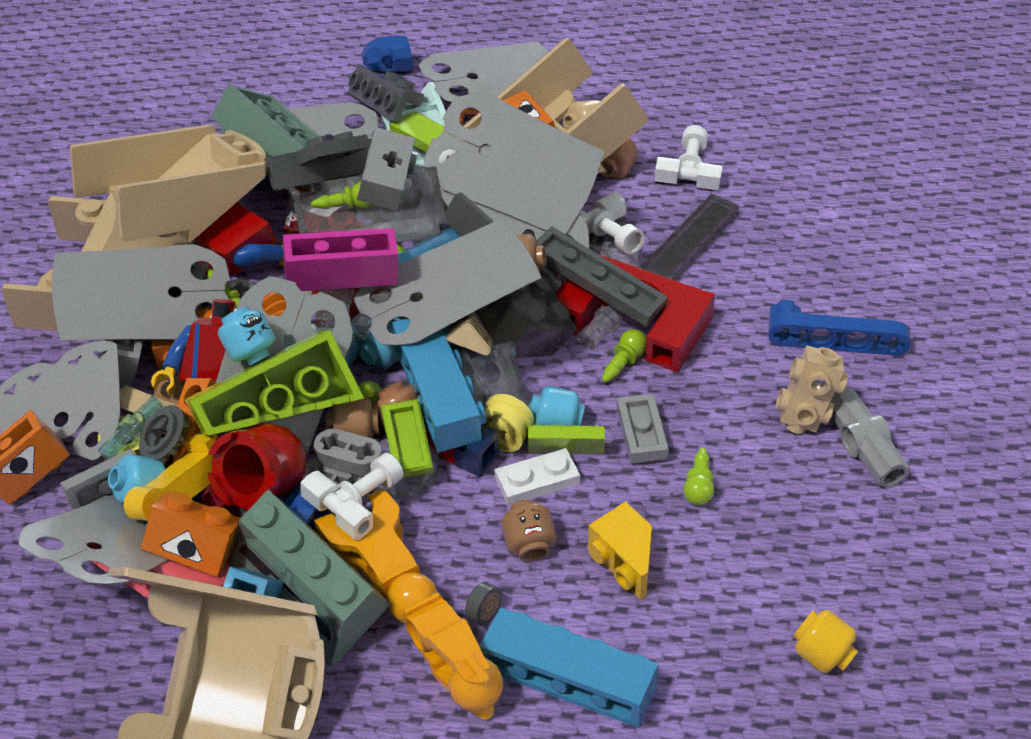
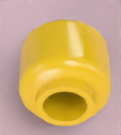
(825, 641)

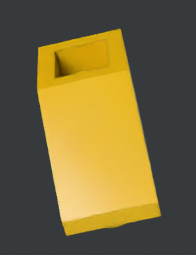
(623, 545)

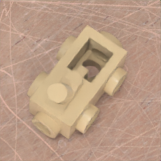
(805, 401)

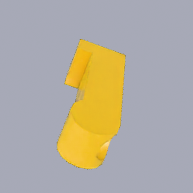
(184, 476)

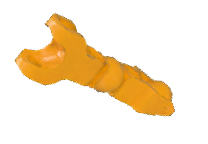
(414, 600)

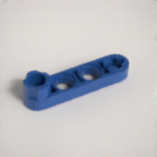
(788, 320)

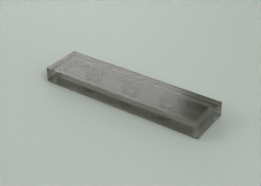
(692, 237)

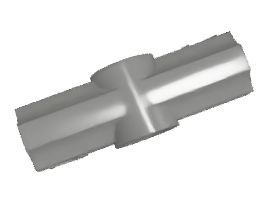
(868, 438)

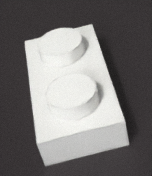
(537, 476)

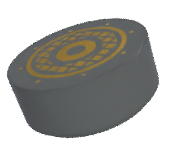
(483, 603)

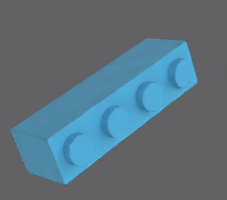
(441, 389)
(571, 666)

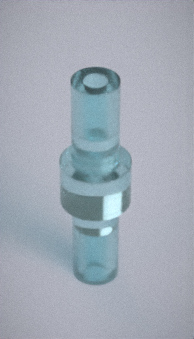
(130, 427)

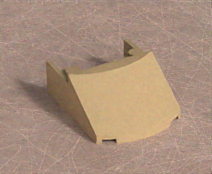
(551, 87)
(169, 178)
(74, 220)
(239, 665)

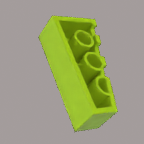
(280, 386)

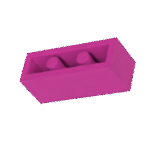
(341, 259)

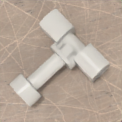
(690, 165)
(601, 222)
(346, 498)

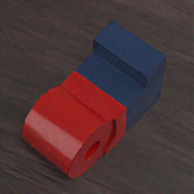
(470, 456)

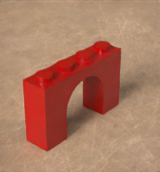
(676, 330)

